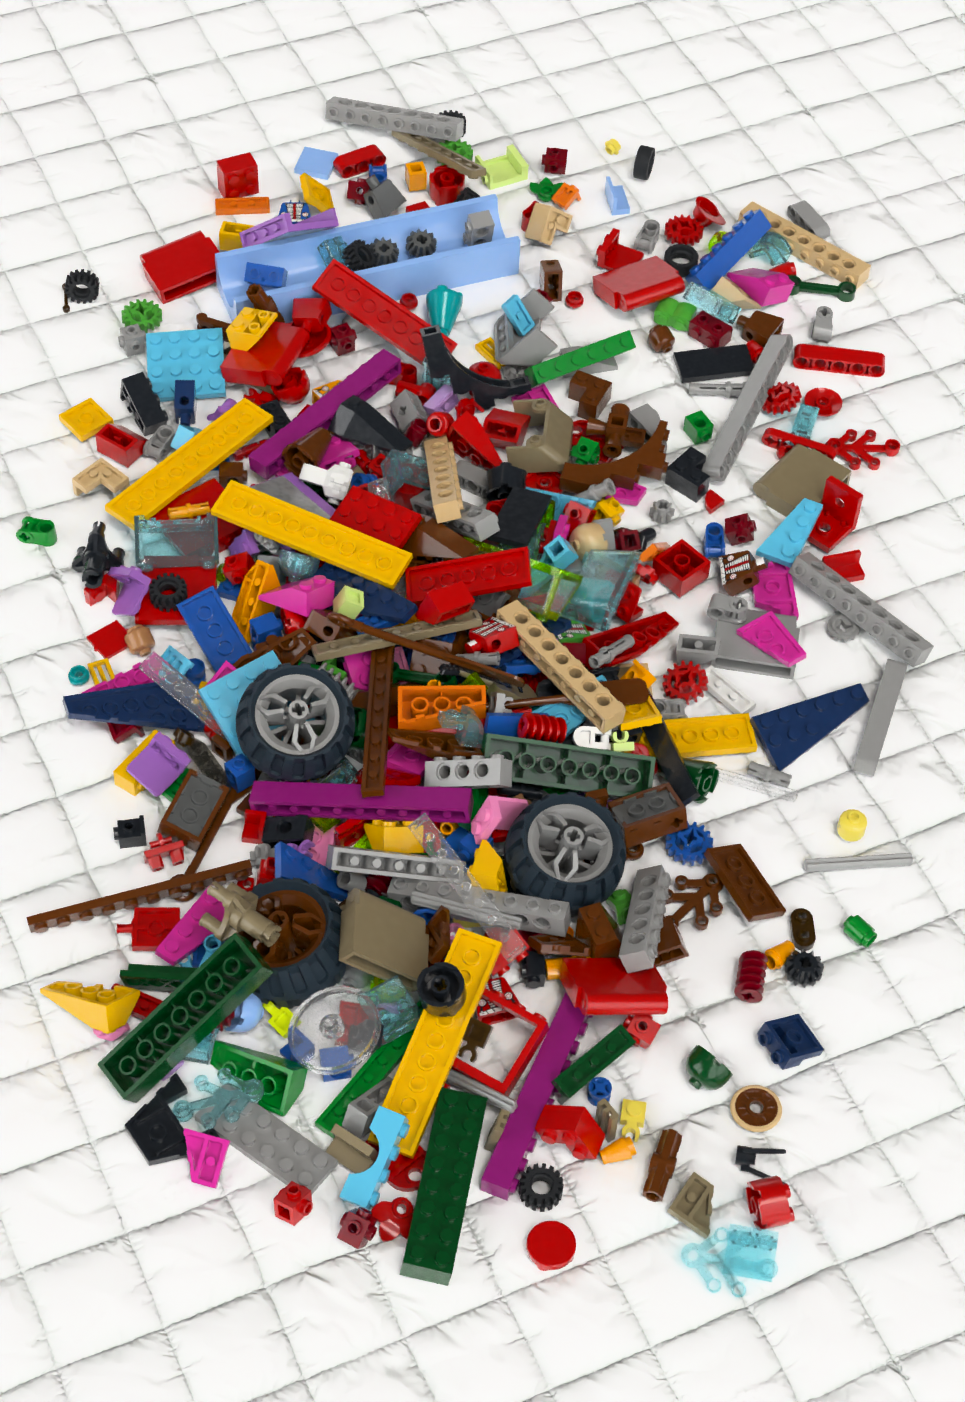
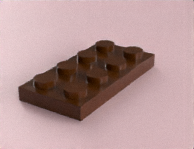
(744, 882)

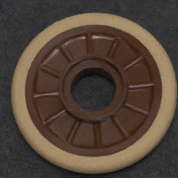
(750, 1120)

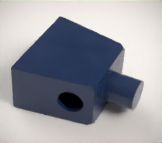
(185, 409)

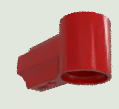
(423, 391)

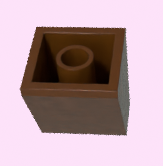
(599, 931)

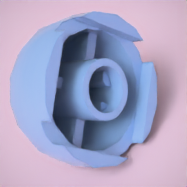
(247, 1015)

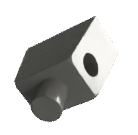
(382, 197)

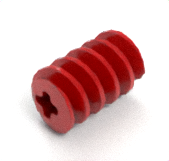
(542, 727)

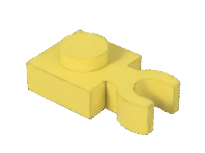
(632, 1117)

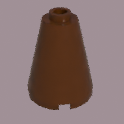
(307, 449)

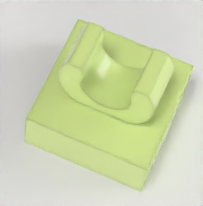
(622, 744)

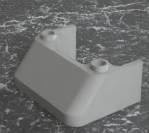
(526, 349)

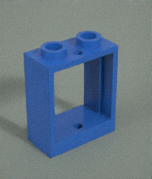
(265, 275)

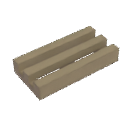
(607, 1123)
(496, 1130)

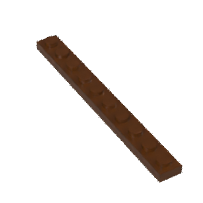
(377, 722)
(132, 898)

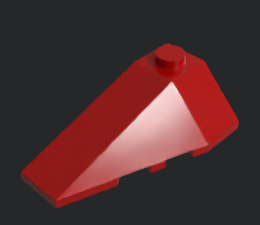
(472, 441)

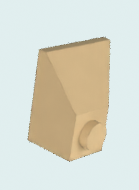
(735, 294)

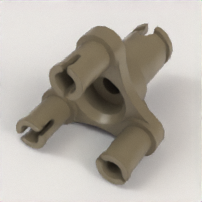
(239, 915)

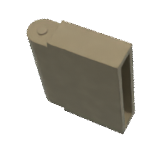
(798, 476)
(383, 939)

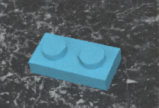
(518, 315)

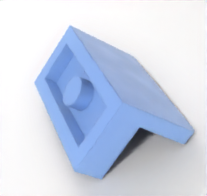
(616, 198)

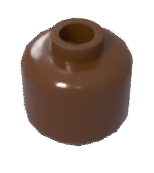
(661, 339)

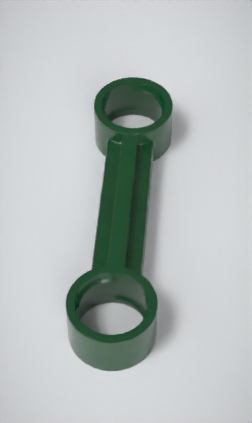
(824, 289)
(420, 677)

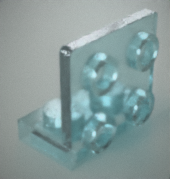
(405, 468)
(396, 1008)

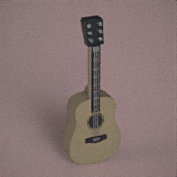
(493, 684)

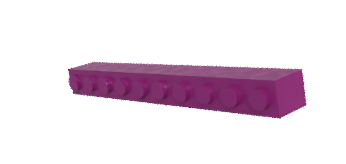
(362, 383)
(346, 801)
(520, 1132)

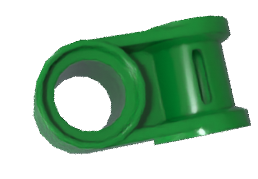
(38, 531)

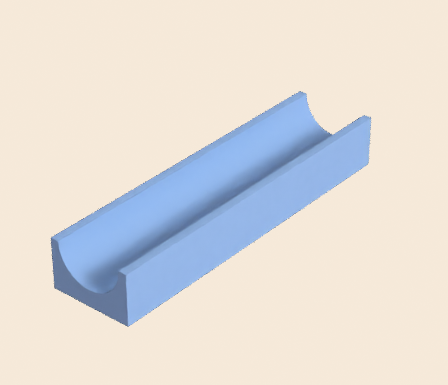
(451, 264)

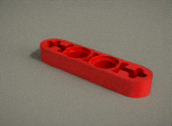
(785, 436)

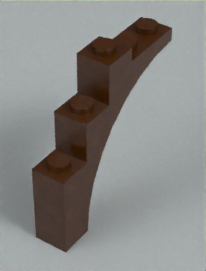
(624, 472)

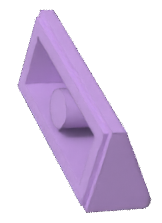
(442, 400)

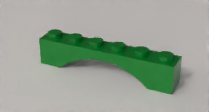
(580, 358)

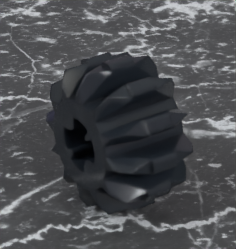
(804, 968)

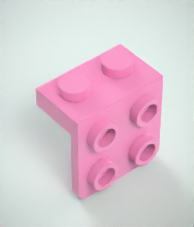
(496, 814)

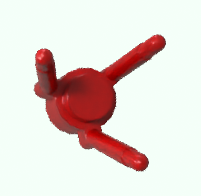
(467, 405)

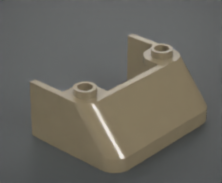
(544, 451)

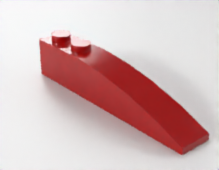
(644, 631)

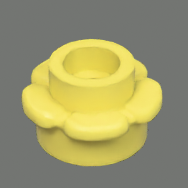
(612, 146)

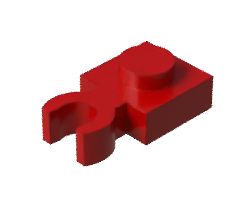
(259, 399)

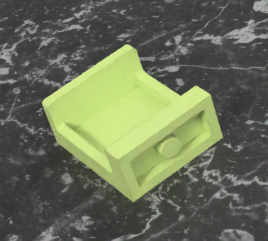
(504, 169)

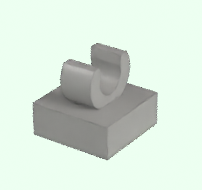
(497, 703)

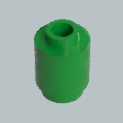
(859, 931)

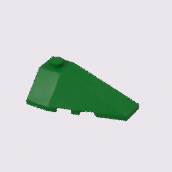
(280, 1076)

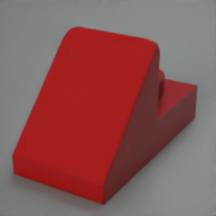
(109, 587)

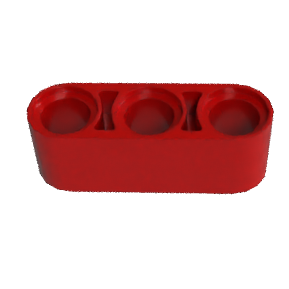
(358, 161)

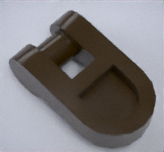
(184, 737)

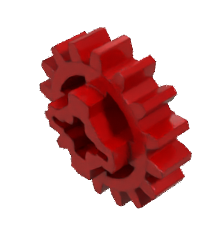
(683, 230)
(782, 398)
(685, 682)

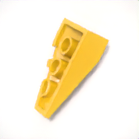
(94, 1005)

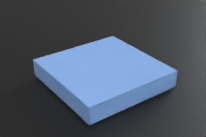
(315, 163)

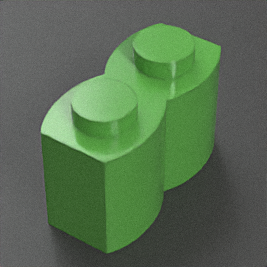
(674, 314)

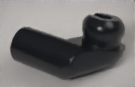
(645, 536)

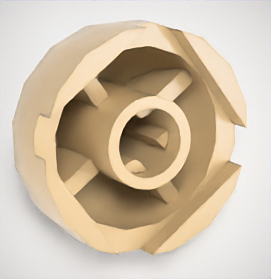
(587, 537)

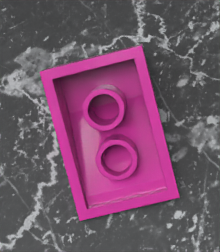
(763, 285)
(302, 595)

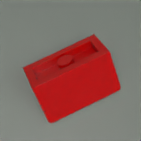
(846, 565)

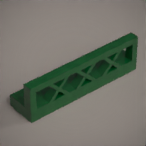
(155, 976)
(592, 1063)

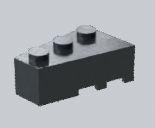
(143, 403)

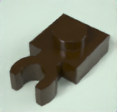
(475, 1036)

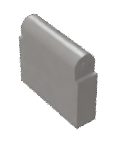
(742, 656)

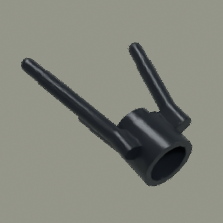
(747, 1156)

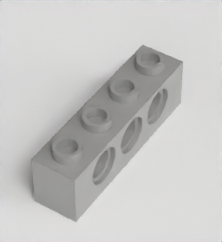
(498, 774)

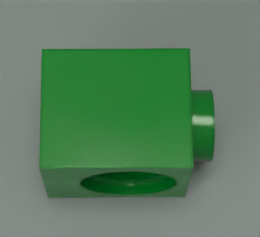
(698, 427)

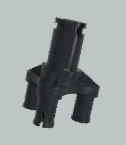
(96, 557)

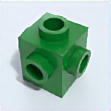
(585, 452)

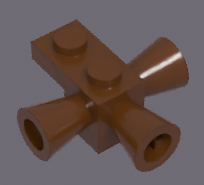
(616, 431)

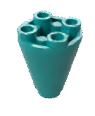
(443, 307)

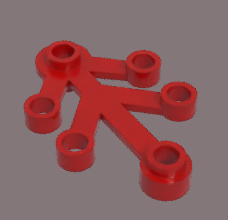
(860, 448)

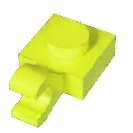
(280, 1018)

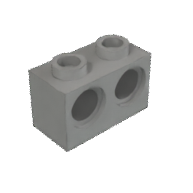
(478, 228)

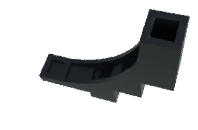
(484, 389)

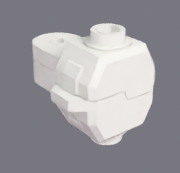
(333, 481)

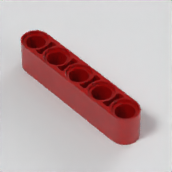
(839, 360)

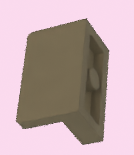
(351, 1150)

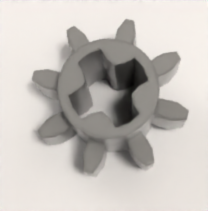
(662, 511)
(261, 851)

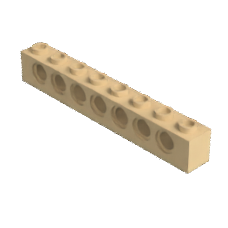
(815, 250)
(443, 479)
(563, 668)

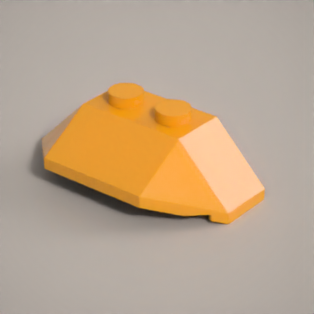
(257, 581)

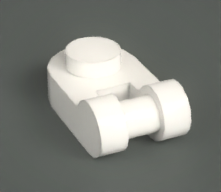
(585, 737)

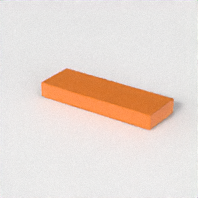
(243, 205)
(653, 550)

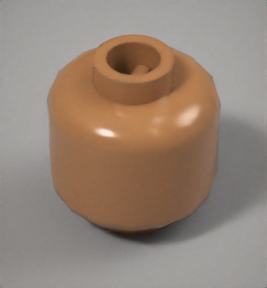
(139, 640)

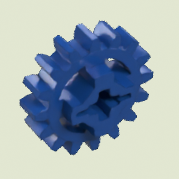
(678, 841)

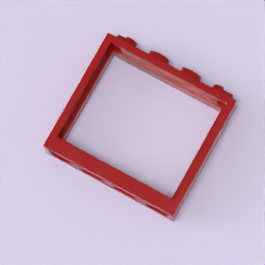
(525, 1056)

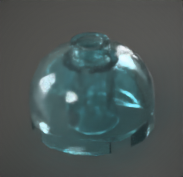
(297, 565)

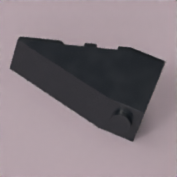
(361, 422)

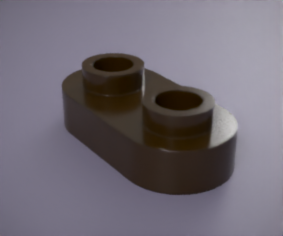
(801, 927)

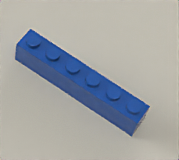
(730, 249)

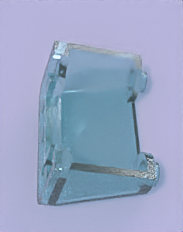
(176, 542)
(603, 585)

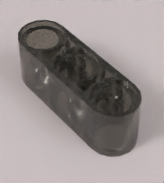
(207, 764)

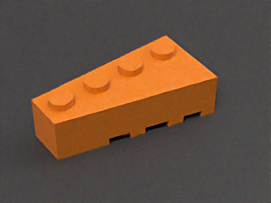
(421, 704)

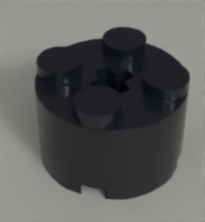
(502, 479)
(430, 986)

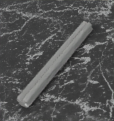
(858, 862)
(455, 907)

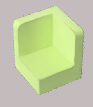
(349, 602)

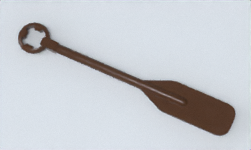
(346, 622)
(627, 691)
(231, 798)

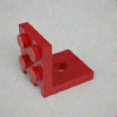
(835, 515)

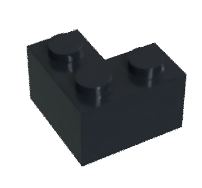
(687, 475)

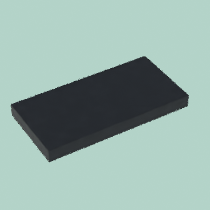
(713, 363)
(520, 517)

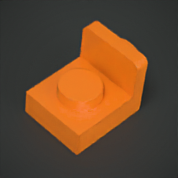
(566, 195)

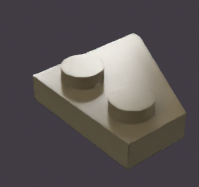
(694, 1205)

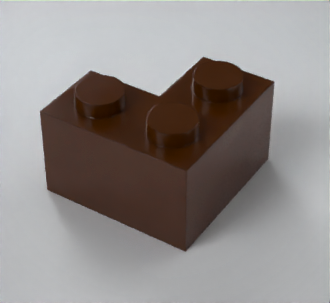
(590, 392)

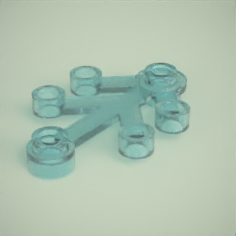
(221, 1099)
(724, 1260)

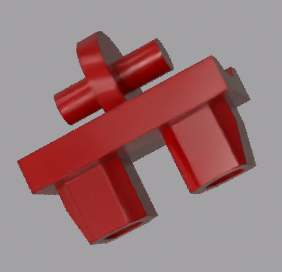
(154, 856)

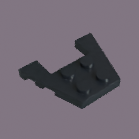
(157, 1129)

